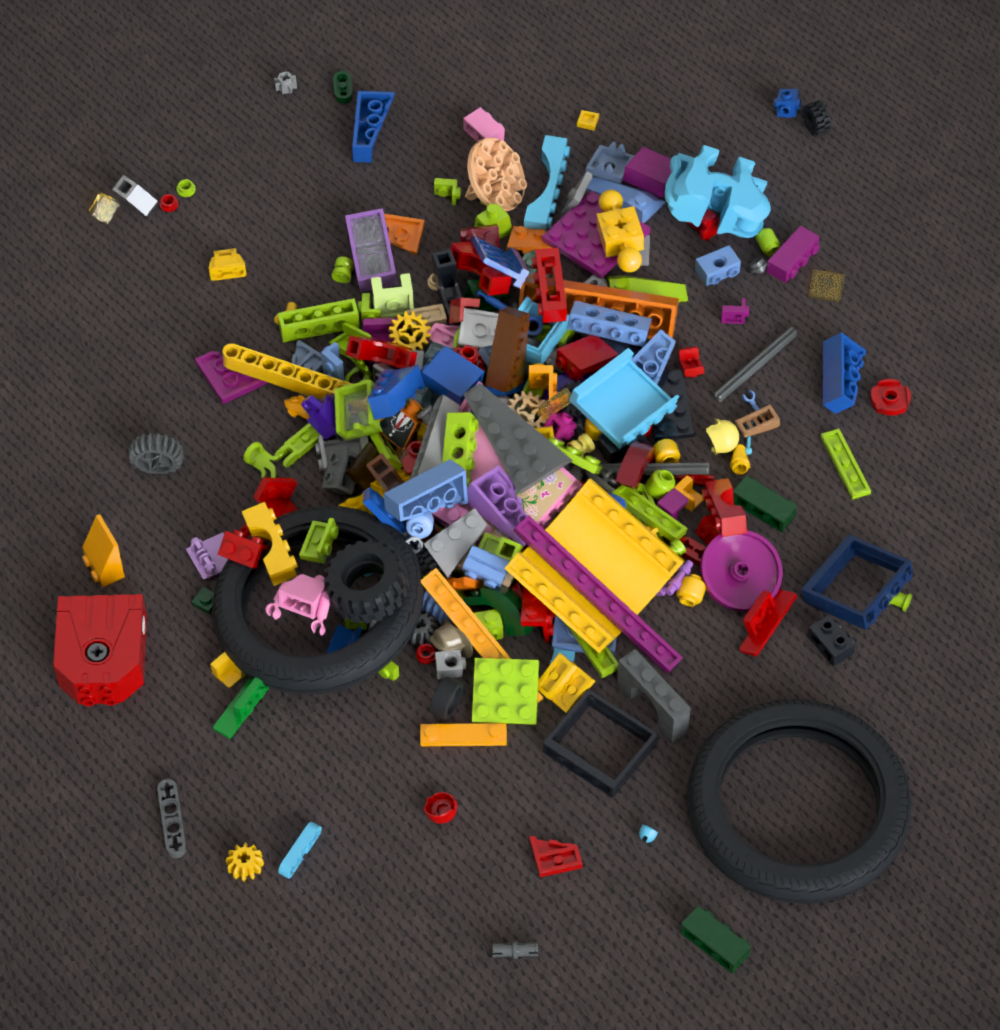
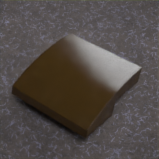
(359, 472)

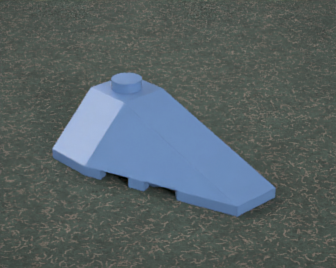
(644, 202)

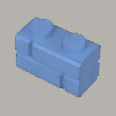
(485, 567)

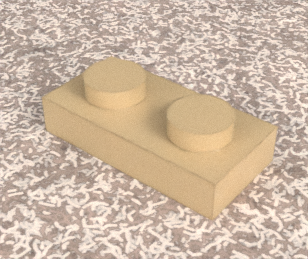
(433, 314)

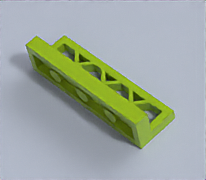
(651, 515)

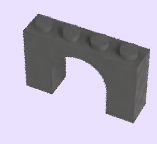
(638, 676)

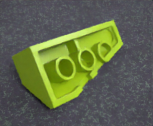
(648, 286)

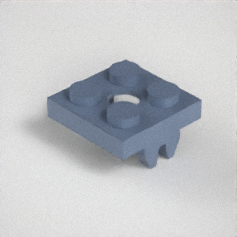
(606, 155)

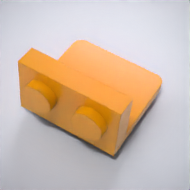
(542, 377)

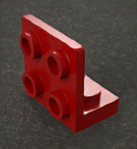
(277, 494)

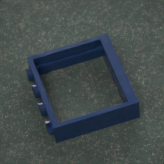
(837, 561)

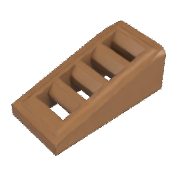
(766, 411)

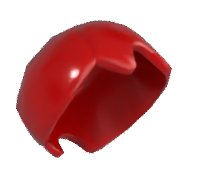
(445, 803)

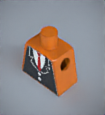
(402, 426)

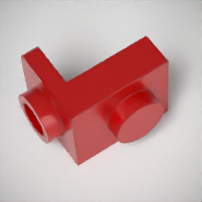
(690, 362)

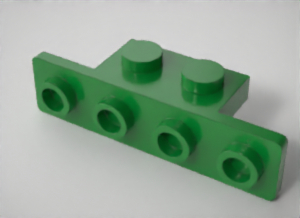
(240, 707)

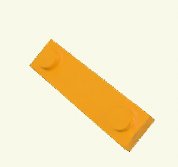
(463, 734)

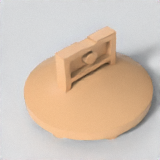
(495, 174)

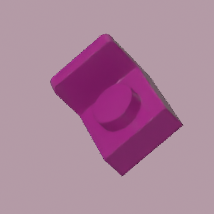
(735, 314)

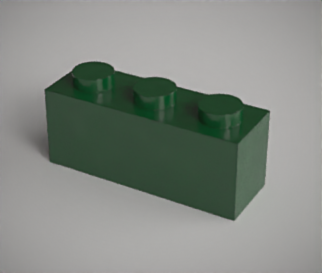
(764, 503)
(715, 939)

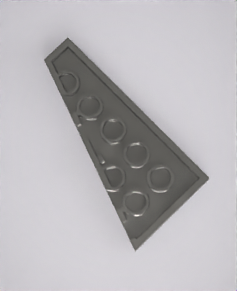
(519, 446)

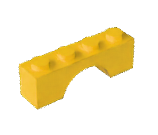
(277, 562)

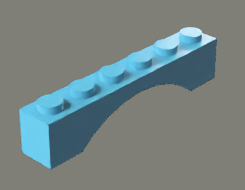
(553, 156)

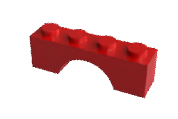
(491, 280)
(719, 501)

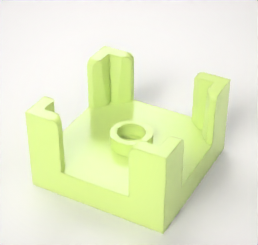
(392, 300)

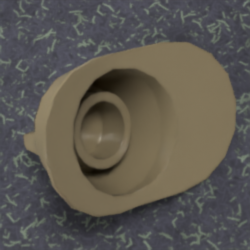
(451, 638)

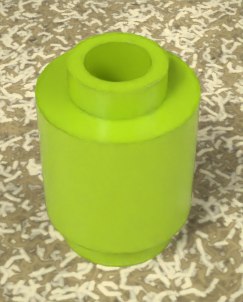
(768, 241)

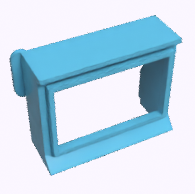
(539, 355)

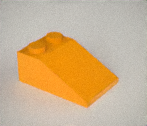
(102, 554)

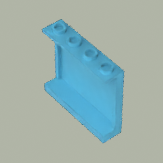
(622, 400)

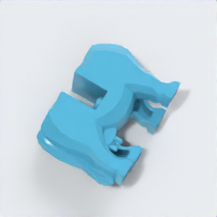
(737, 197)

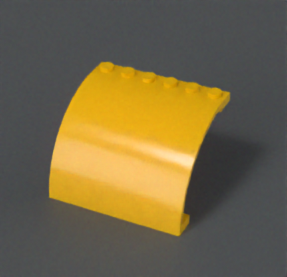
(612, 548)

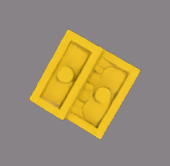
(564, 683)

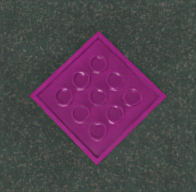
(579, 239)

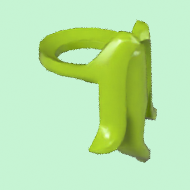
(360, 366)
(260, 459)

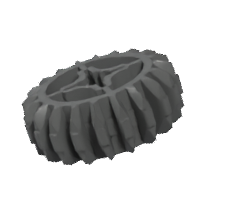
(156, 454)

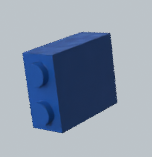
(451, 375)

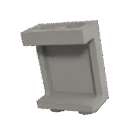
(325, 448)

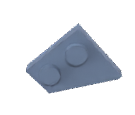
(307, 357)

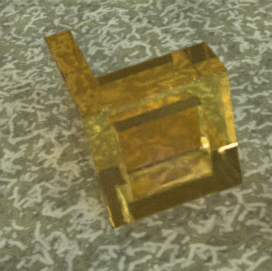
(103, 208)

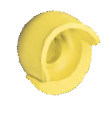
(723, 436)

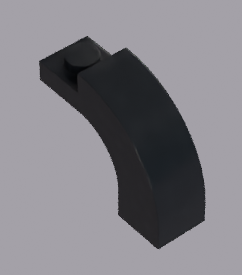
(446, 277)

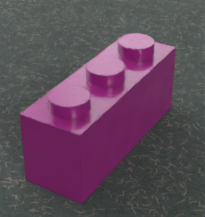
(793, 254)

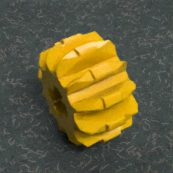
(253, 861)

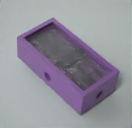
(371, 249)

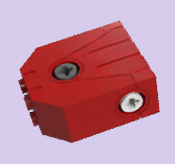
(100, 647)

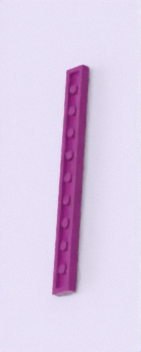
(598, 594)

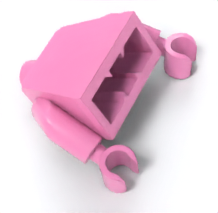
(303, 596)

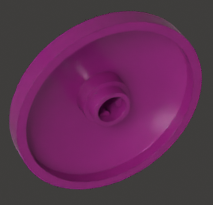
(740, 569)

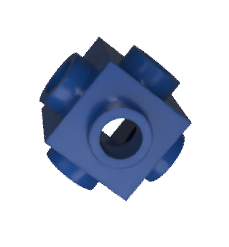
(787, 103)

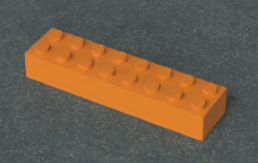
(657, 307)

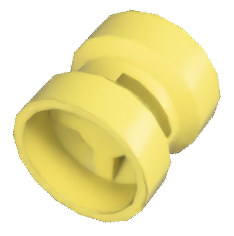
(583, 444)

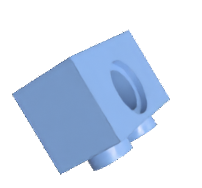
(717, 266)

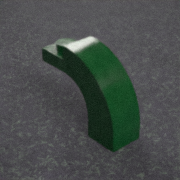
(506, 602)

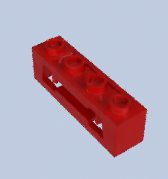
(555, 309)

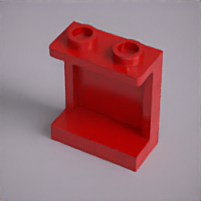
(584, 356)

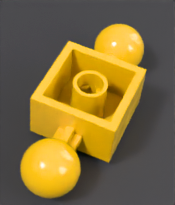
(620, 231)

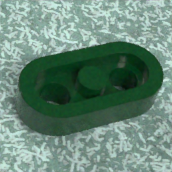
(342, 88)

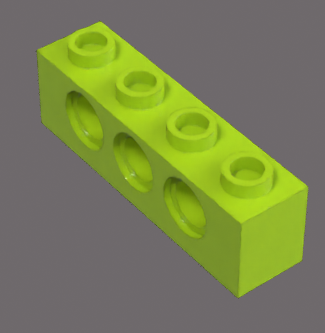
(317, 320)
(455, 425)

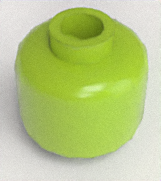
(660, 483)

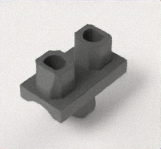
(608, 478)

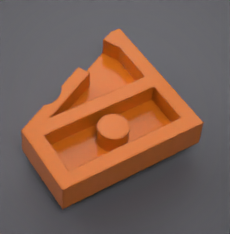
(464, 583)

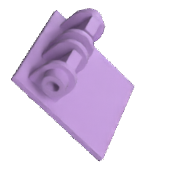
(205, 556)

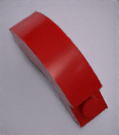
(380, 351)

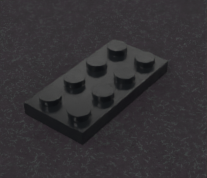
(679, 422)

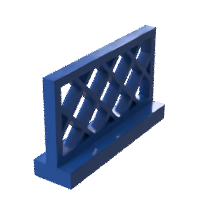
(506, 262)

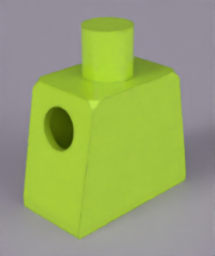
(495, 215)

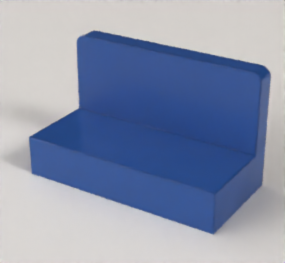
(342, 637)

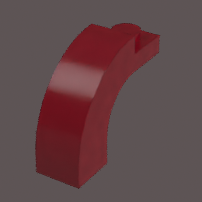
(634, 464)

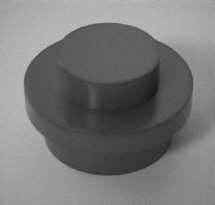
(758, 265)

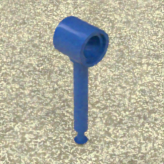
(499, 305)

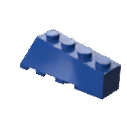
(369, 117)
(841, 372)

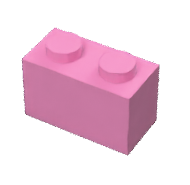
(482, 125)

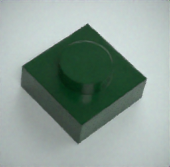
(203, 600)

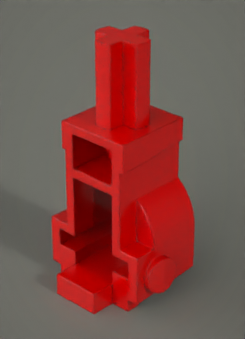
(708, 225)

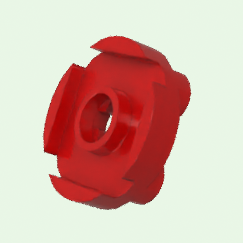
(886, 406)

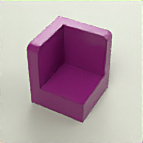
(672, 503)

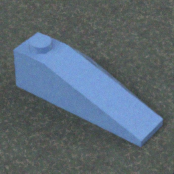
(654, 355)

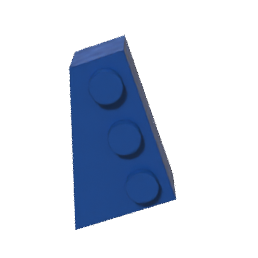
(393, 389)

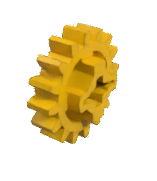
(417, 330)

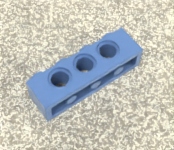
(609, 323)

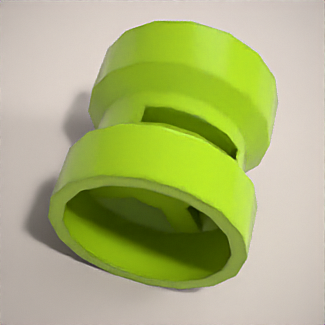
(343, 270)

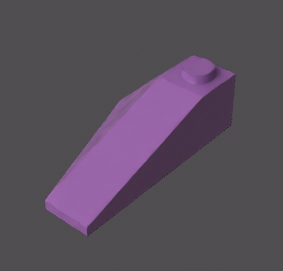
(497, 501)

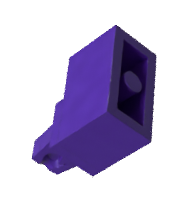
(321, 414)

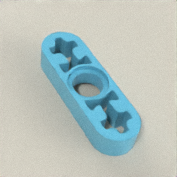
(300, 847)

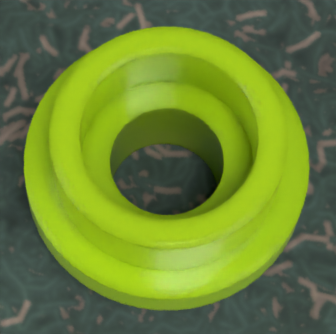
(188, 185)

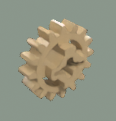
(529, 405)

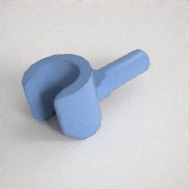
(752, 402)

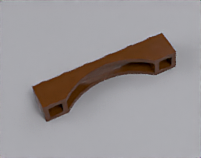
(389, 479)

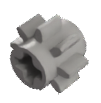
(285, 82)

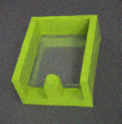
(354, 412)

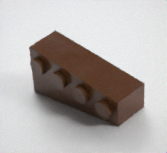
(508, 350)

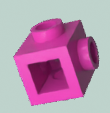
(562, 425)

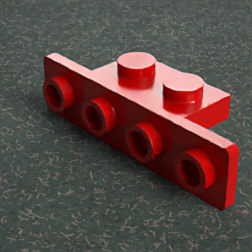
(764, 619)

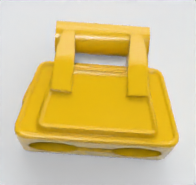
(226, 265)

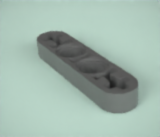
(171, 818)

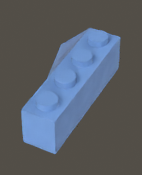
(428, 492)

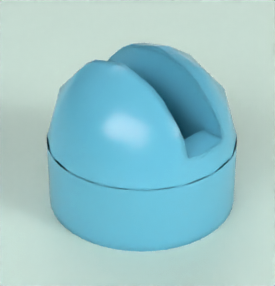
(648, 832)

